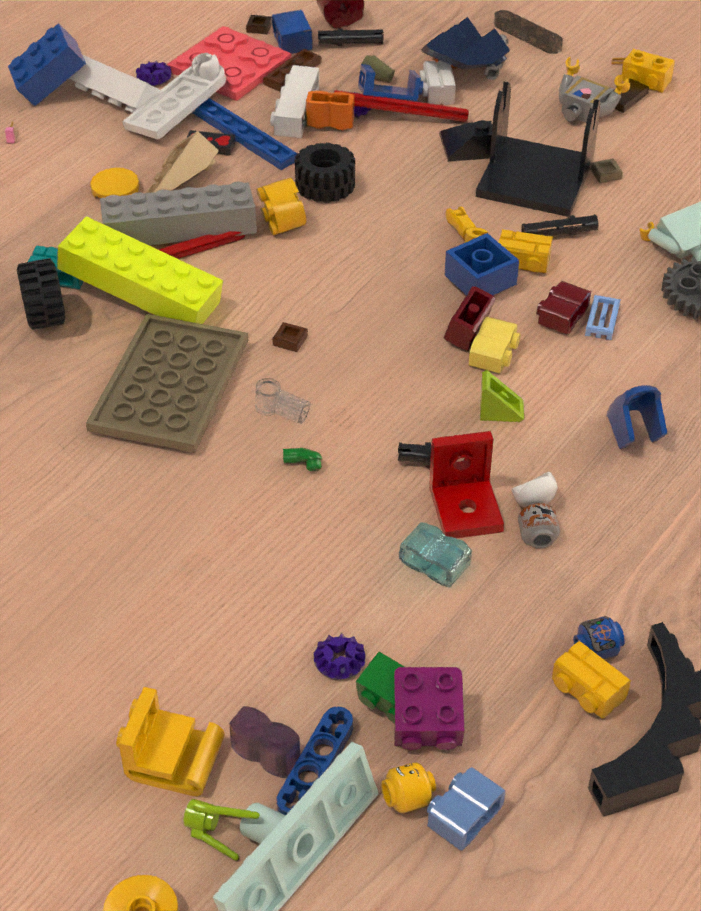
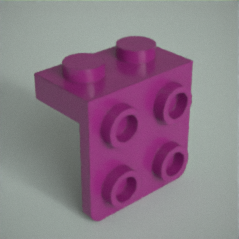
(428, 707)

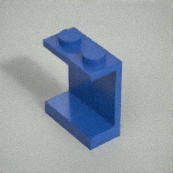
(367, 85)

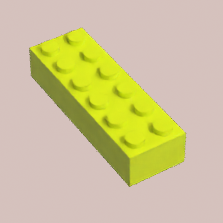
(138, 273)

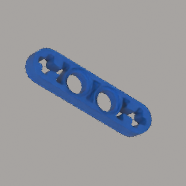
(313, 762)

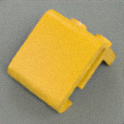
(165, 748)

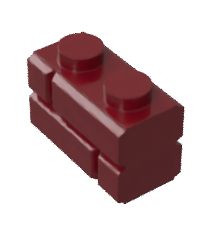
(469, 318)

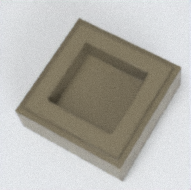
(606, 170)

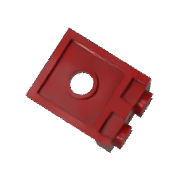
(464, 485)

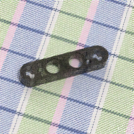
(528, 31)

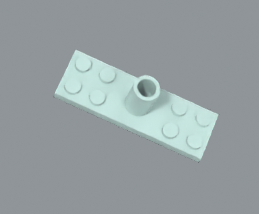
(301, 839)

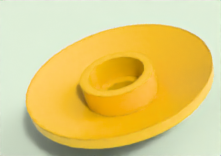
(141, 894)

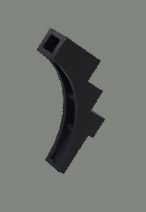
(653, 764)

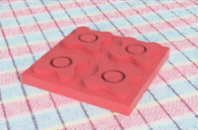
(241, 56)

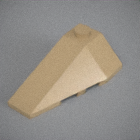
(184, 162)

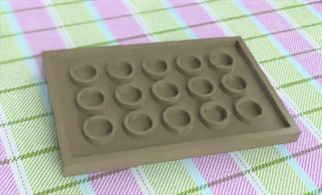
(168, 383)

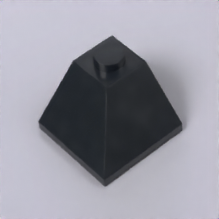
(467, 141)

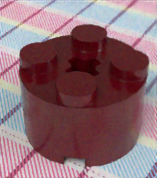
(341, 12)

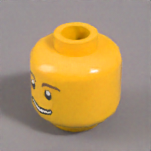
(408, 787)

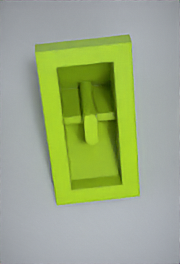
(499, 401)

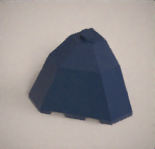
(466, 48)

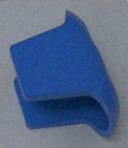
(643, 399)

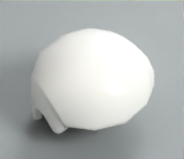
(536, 491)

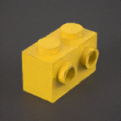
(648, 69)

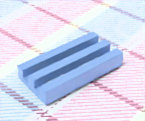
(600, 329)

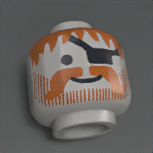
(538, 525)

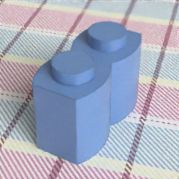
(465, 807)

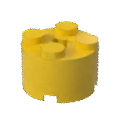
(282, 206)

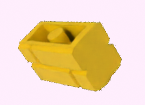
(530, 249)
(590, 680)

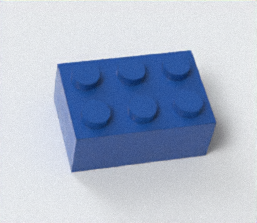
(46, 64)

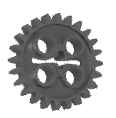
(683, 287)

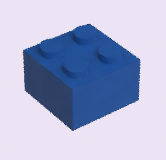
(481, 264)

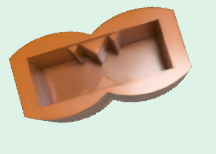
(330, 110)

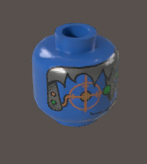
(601, 636)

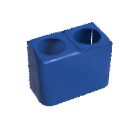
(289, 33)

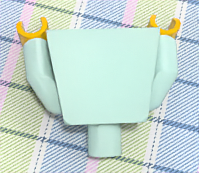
(678, 232)

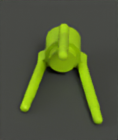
(205, 816)

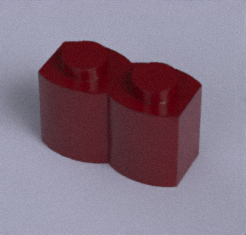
(563, 307)

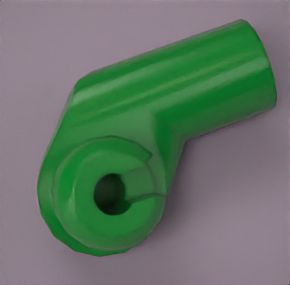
(306, 455)

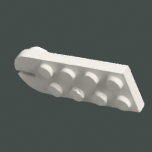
(178, 98)

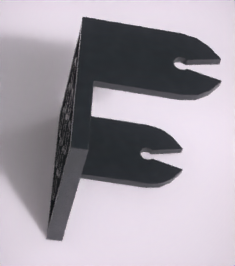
(533, 172)

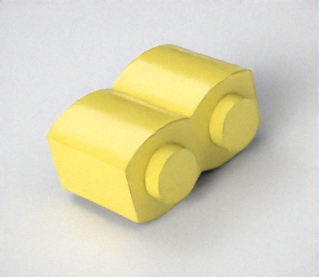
(494, 345)

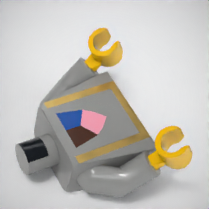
(579, 94)

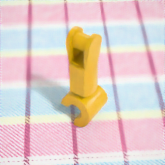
(463, 224)

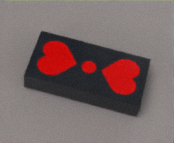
(221, 141)

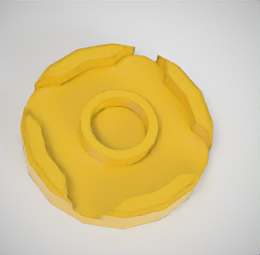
(114, 182)

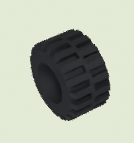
(325, 172)
(41, 293)

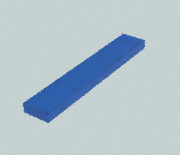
(246, 134)

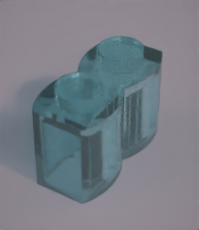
(435, 554)

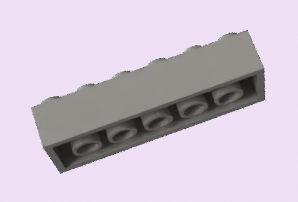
(181, 213)

